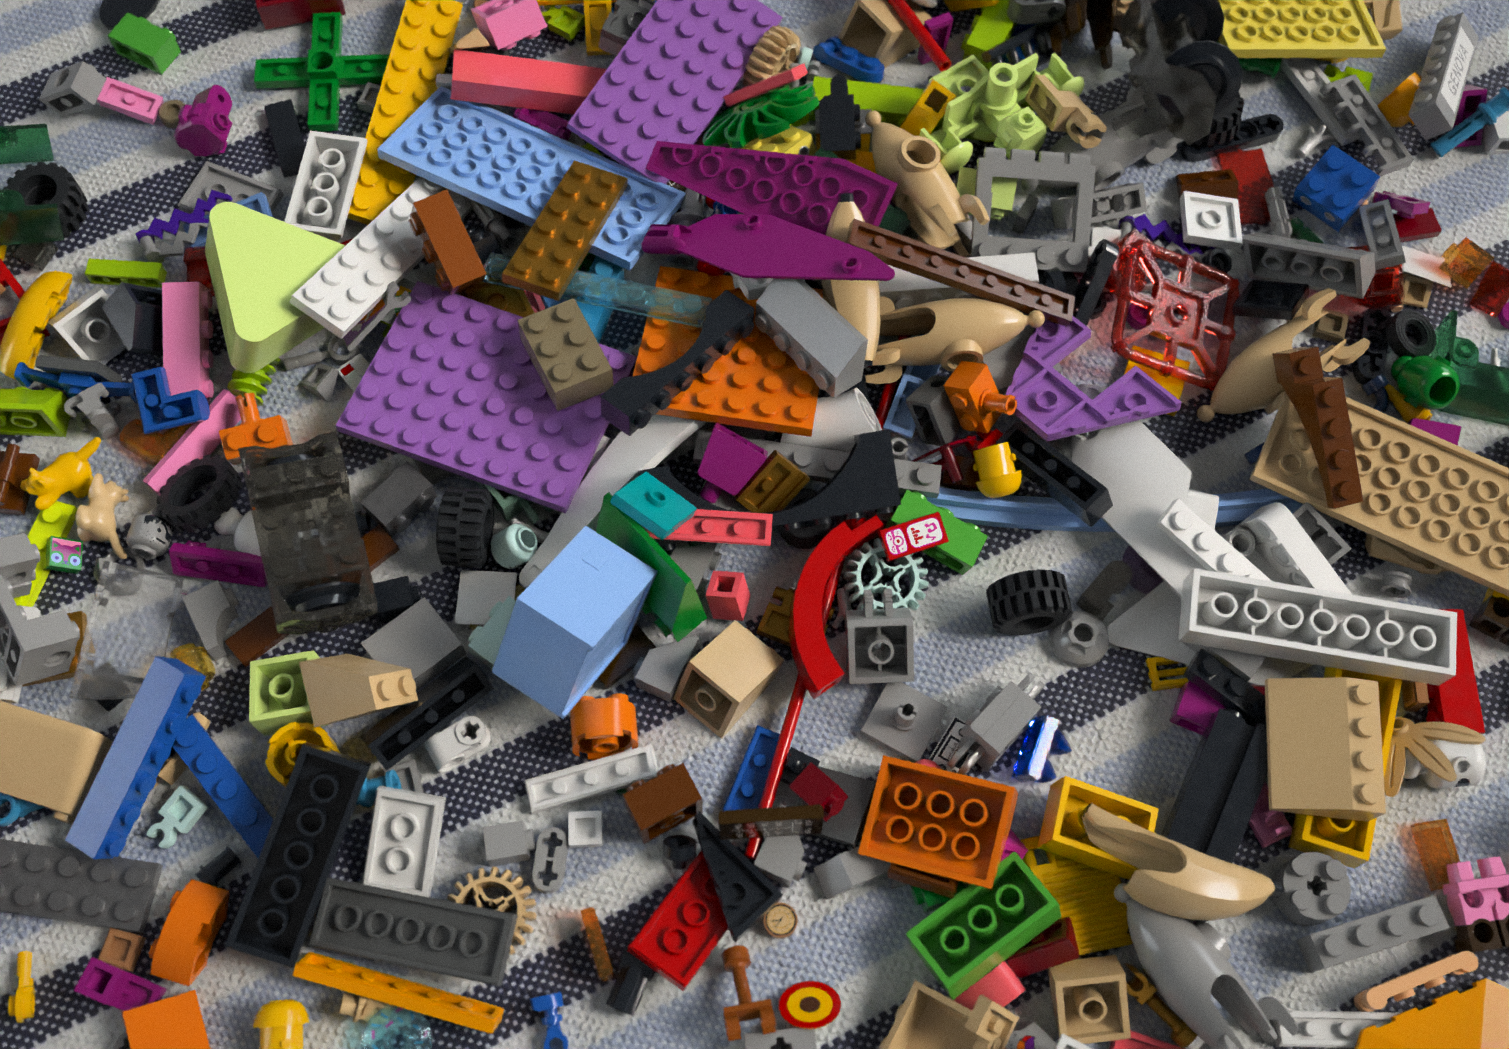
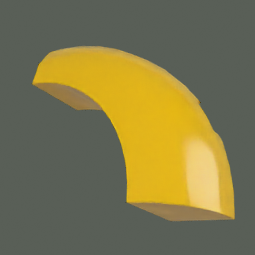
(36, 307)

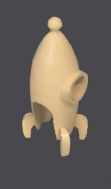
(923, 185)
(952, 333)
(1251, 377)

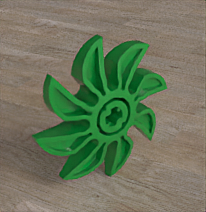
(761, 116)

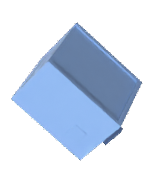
(573, 621)

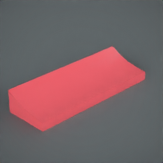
(521, 82)

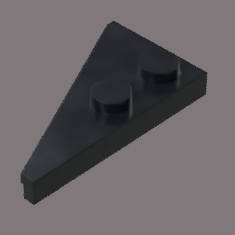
(739, 885)

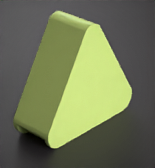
(254, 273)

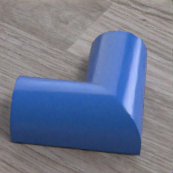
(161, 410)

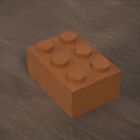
(446, 243)

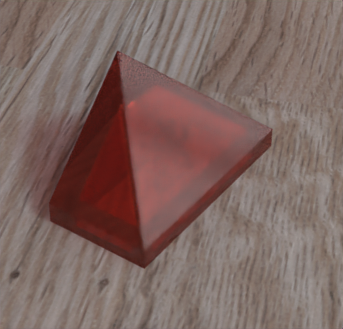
(1492, 290)

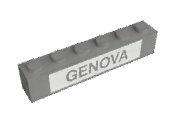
(1444, 76)

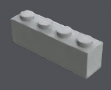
(1372, 933)

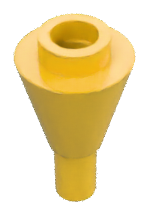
(1405, 409)

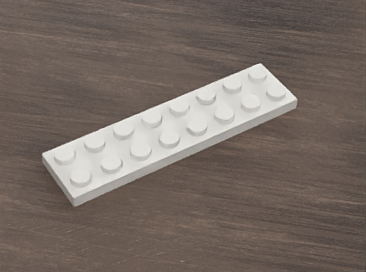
(362, 270)

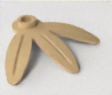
(1413, 737)

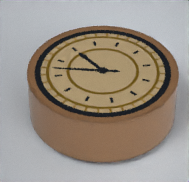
(780, 921)

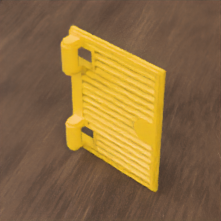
(1085, 897)

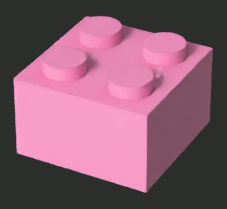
(508, 21)

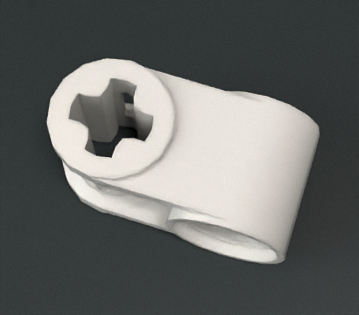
(453, 745)

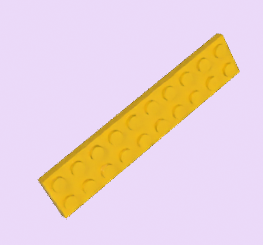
(408, 81)

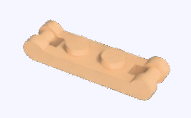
(1402, 986)

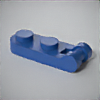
(849, 60)

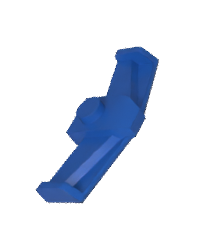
(71, 383)

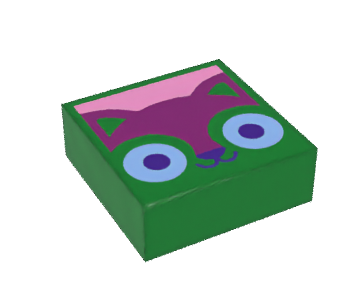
(64, 554)

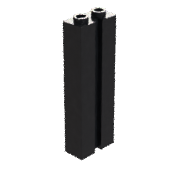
(1220, 787)

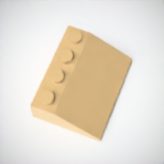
(1325, 747)

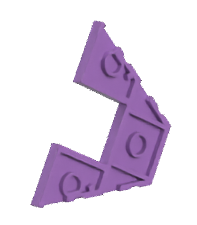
(1059, 408)

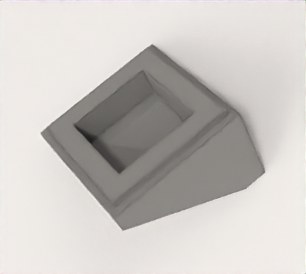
(321, 381)

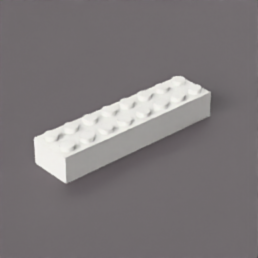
(1318, 627)

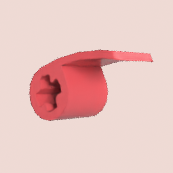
(998, 985)

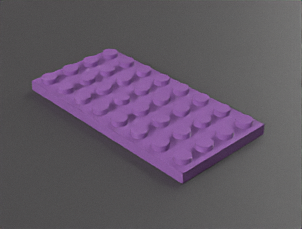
(671, 77)

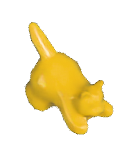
(66, 473)

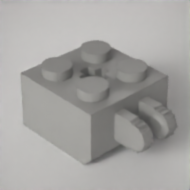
(872, 626)

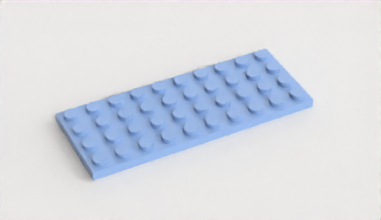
(519, 168)

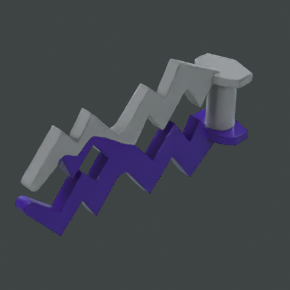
(158, 227)
(1176, 241)

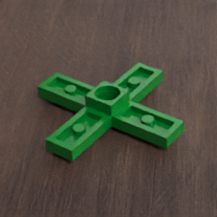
(324, 83)

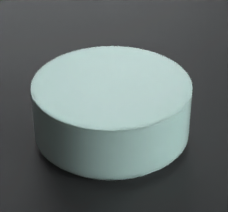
(805, 56)

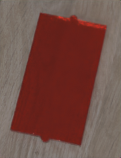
(1253, 181)

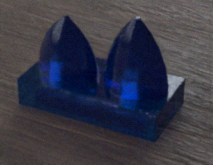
(1040, 739)

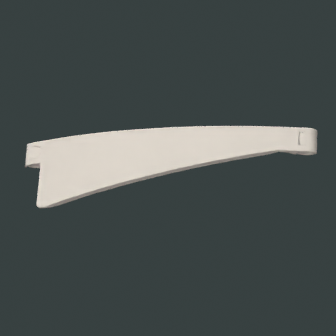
(609, 474)

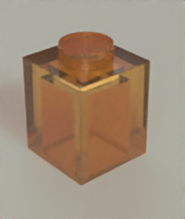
(1465, 262)

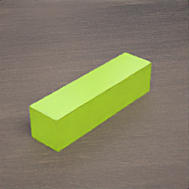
(132, 272)

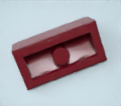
(1046, 950)

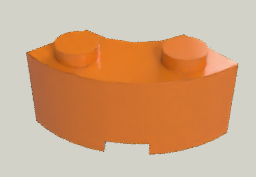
(189, 932)

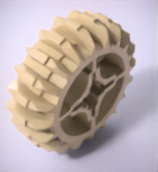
(772, 54)
(518, 896)

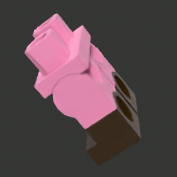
(1479, 905)

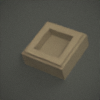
(1331, 326)

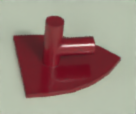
(948, 458)

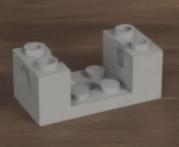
(33, 646)

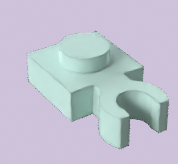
(179, 814)

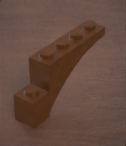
(1326, 420)

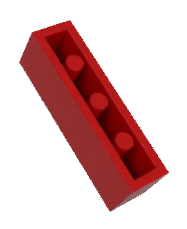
(1458, 697)

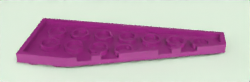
(774, 183)

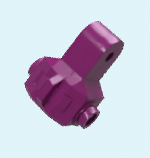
(205, 124)

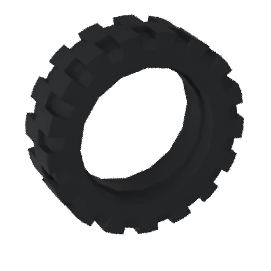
(210, 505)

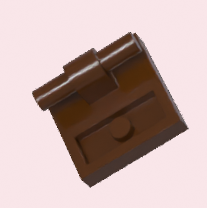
(13, 470)

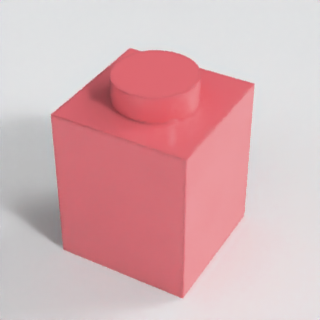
(728, 595)

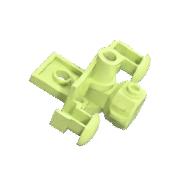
(993, 108)

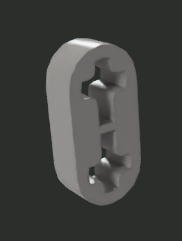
(558, 861)

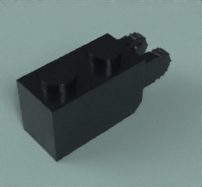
(838, 120)

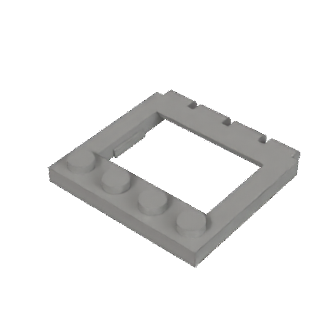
(1051, 167)

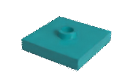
(653, 505)

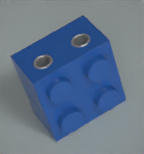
(1335, 188)

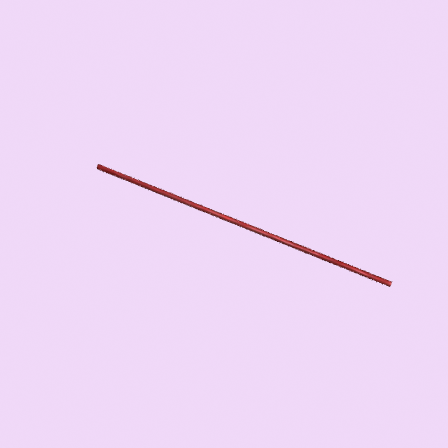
(799, 690)

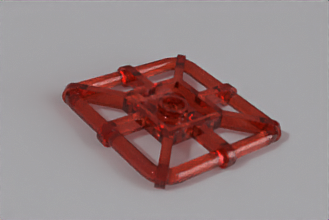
(1162, 323)

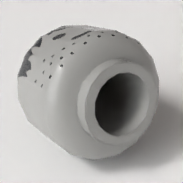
(149, 535)

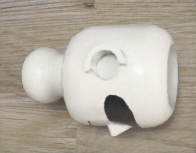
(1466, 760)

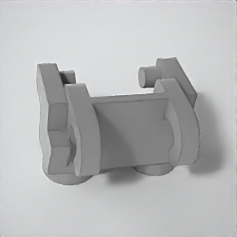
(92, 408)

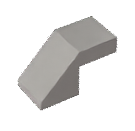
(849, 871)

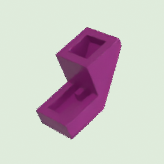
(116, 986)

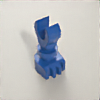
(552, 1019)

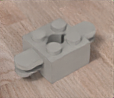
(997, 724)

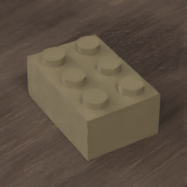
(565, 354)

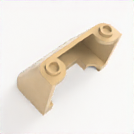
(48, 760)

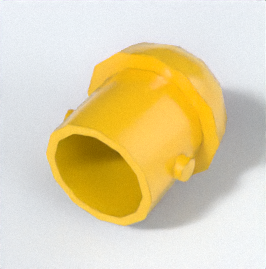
(996, 471)
(281, 1024)

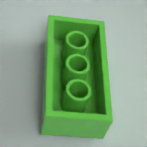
(983, 926)

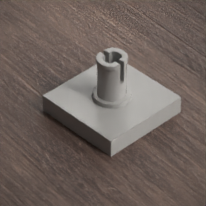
(903, 720)

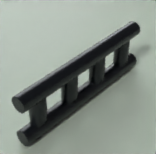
(1023, 40)

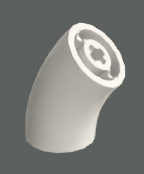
(838, 422)

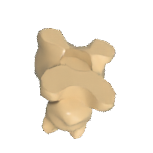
(98, 519)

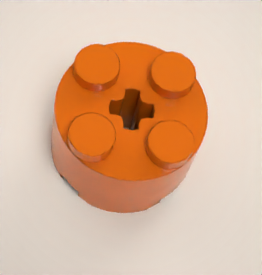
(603, 726)

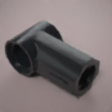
(629, 983)

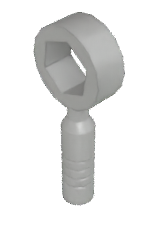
(317, 356)

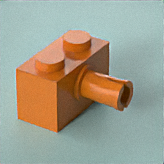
(977, 397)
(253, 430)

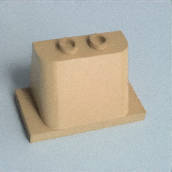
(938, 1022)

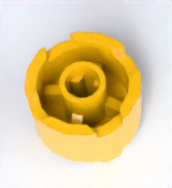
(286, 746)

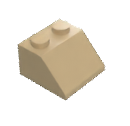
(1090, 999)

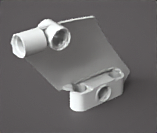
(1142, 484)

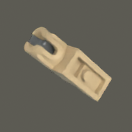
(1065, 112)

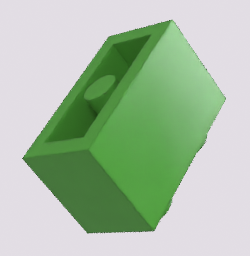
(144, 43)

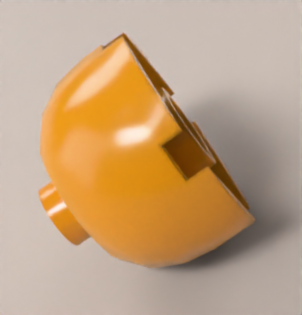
(1398, 103)

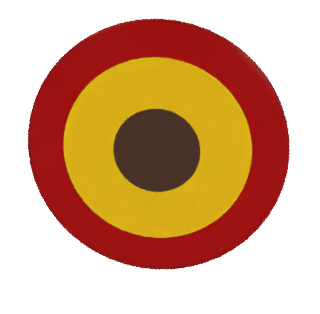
(809, 1005)

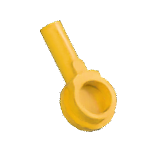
(23, 1002)

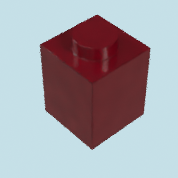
(817, 788)

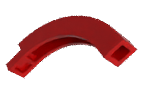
(806, 632)

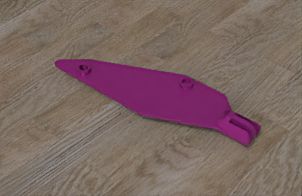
(766, 249)

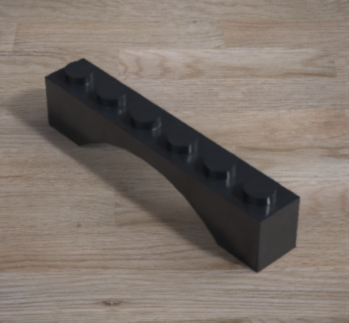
(638, 398)

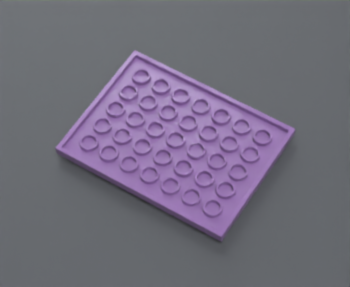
(468, 400)

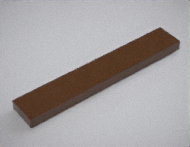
(261, 632)

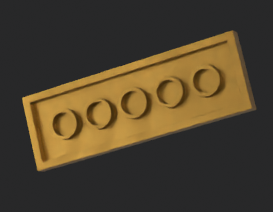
(565, 231)

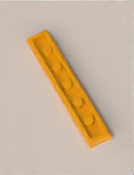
(399, 992)

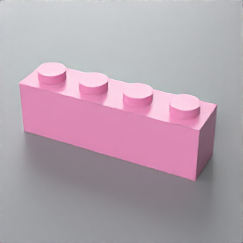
(187, 337)

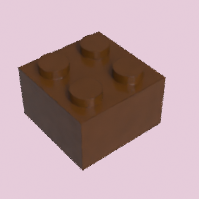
(662, 802)

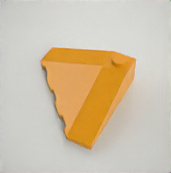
(1454, 1021)

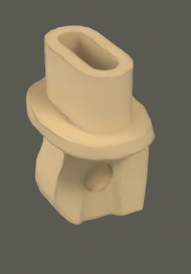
(360, 1007)

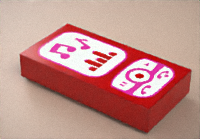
(913, 536)

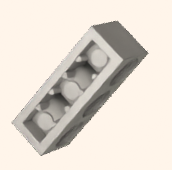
(1107, 204)

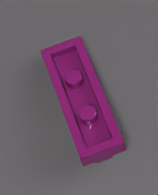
(202, 562)

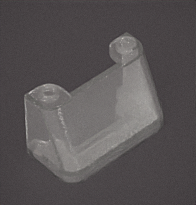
(125, 631)

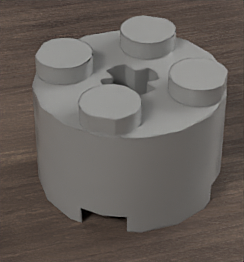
(1328, 884)

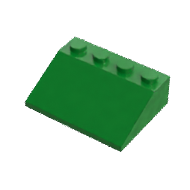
(672, 594)

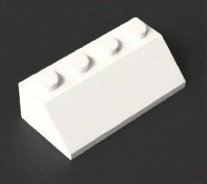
(326, 183)

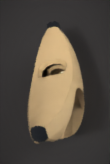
(857, 299)
(1175, 876)

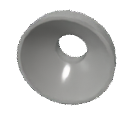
(1075, 652)

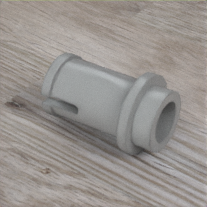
(899, 448)

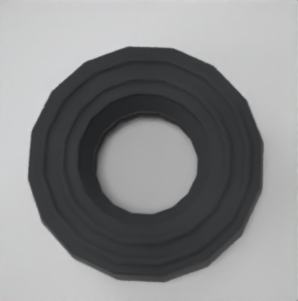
(1419, 325)

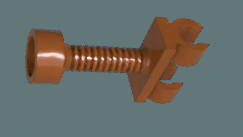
(736, 960)

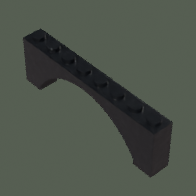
(861, 484)

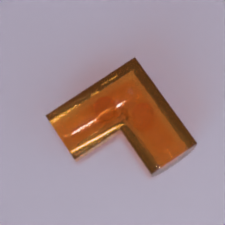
(150, 446)

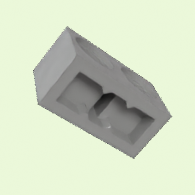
(1321, 533)

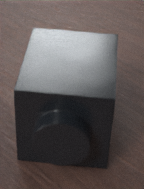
(395, 597)

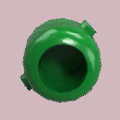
(1426, 381)

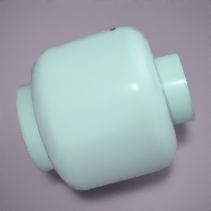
(514, 546)

